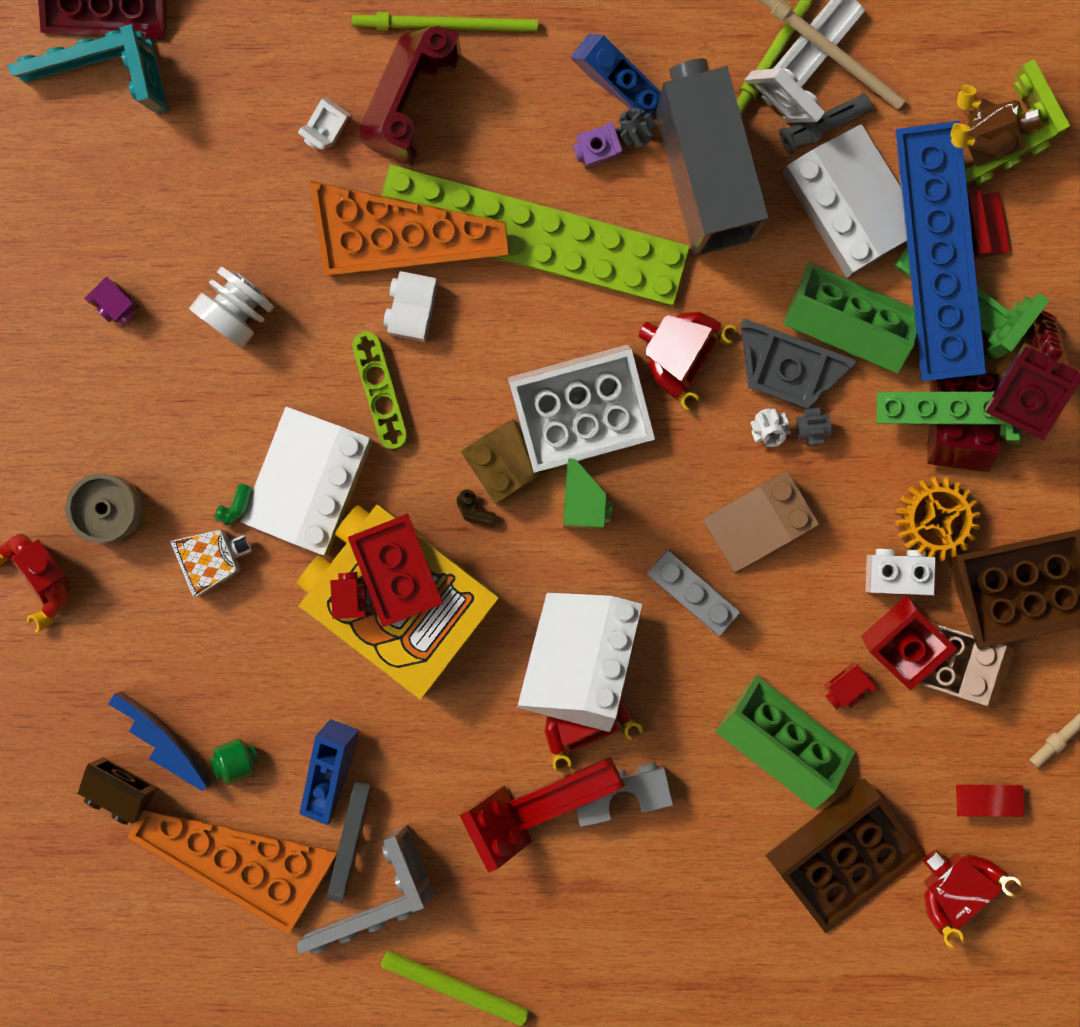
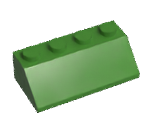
(852, 318)
(584, 500)
(786, 742)

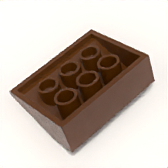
(1020, 588)
(845, 855)

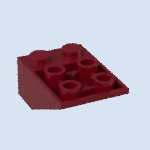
(964, 445)

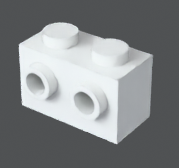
(900, 573)

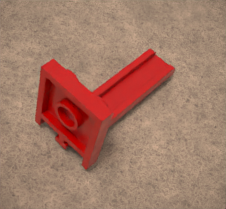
(501, 824)

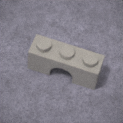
(692, 593)
(647, 784)

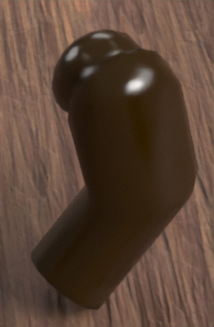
(471, 510)

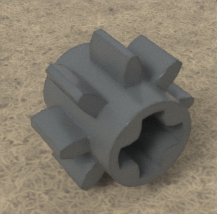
(635, 127)
(813, 426)

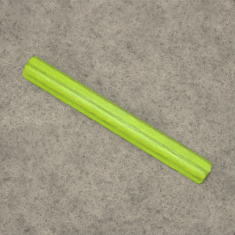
(454, 988)

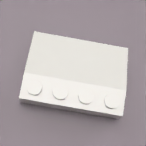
(850, 199)
(581, 408)
(306, 481)
(580, 658)

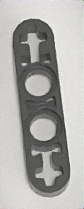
(348, 841)

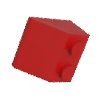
(908, 642)

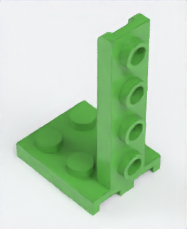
(997, 323)
(941, 409)

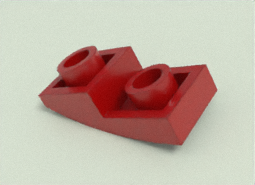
(990, 800)

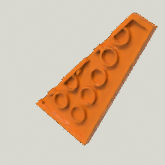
(382, 232)

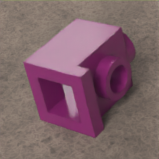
(113, 302)

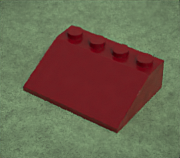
(102, 16)

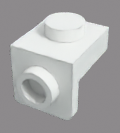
(324, 125)

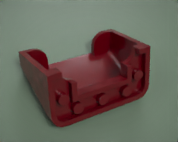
(384, 125)

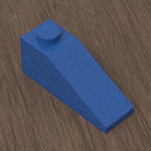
(327, 770)

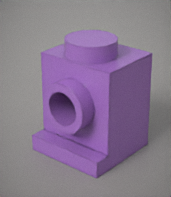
(608, 152)

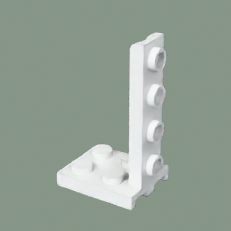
(784, 82)

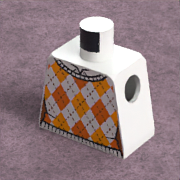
(209, 559)

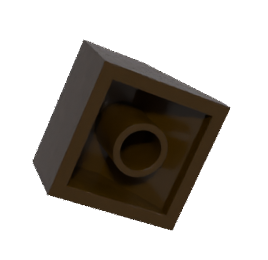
(115, 790)

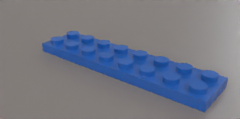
(940, 252)

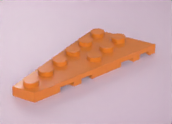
(250, 868)

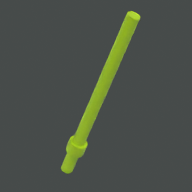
(384, 21)
(749, 91)

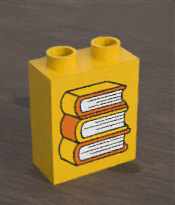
(414, 648)

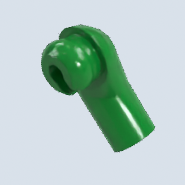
(237, 508)

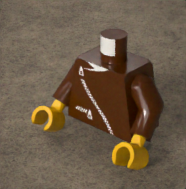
(992, 127)

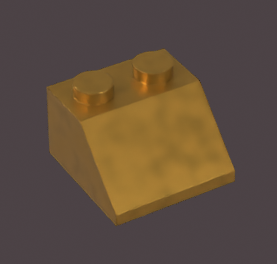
(501, 461)

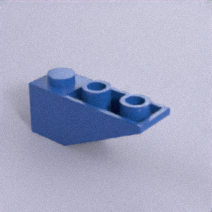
(616, 73)

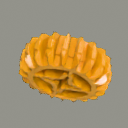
(961, 509)

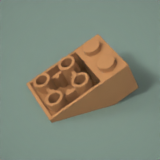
(970, 671)

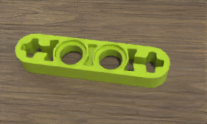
(375, 392)

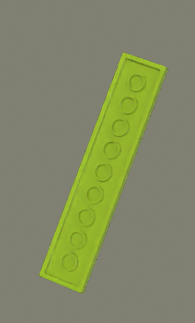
(557, 239)

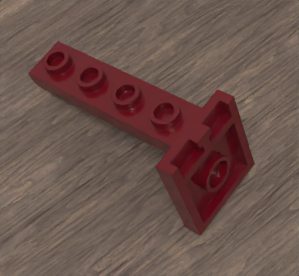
(1037, 381)

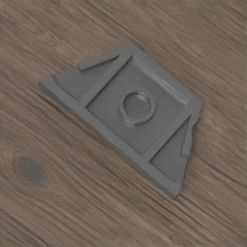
(789, 366)

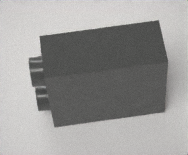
(710, 157)

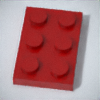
(395, 570)

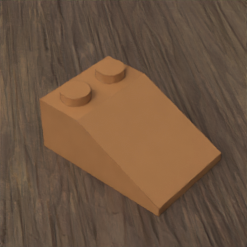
(760, 521)

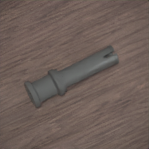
(811, 131)

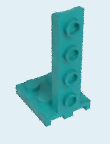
(136, 54)

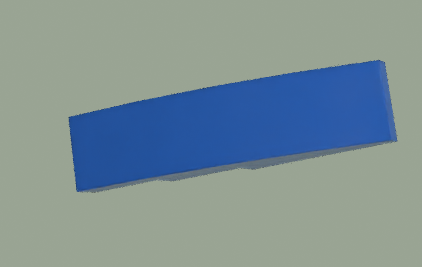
(168, 750)

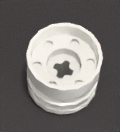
(231, 306)

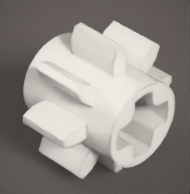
(770, 427)

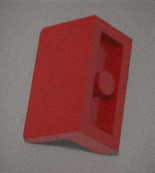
(987, 224)

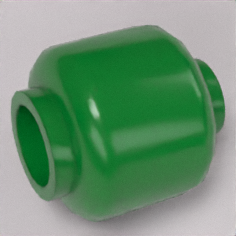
(233, 761)

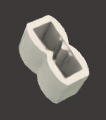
(411, 307)

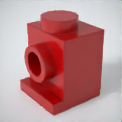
(347, 596)
(848, 687)

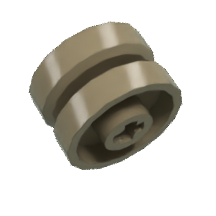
(85, 506)

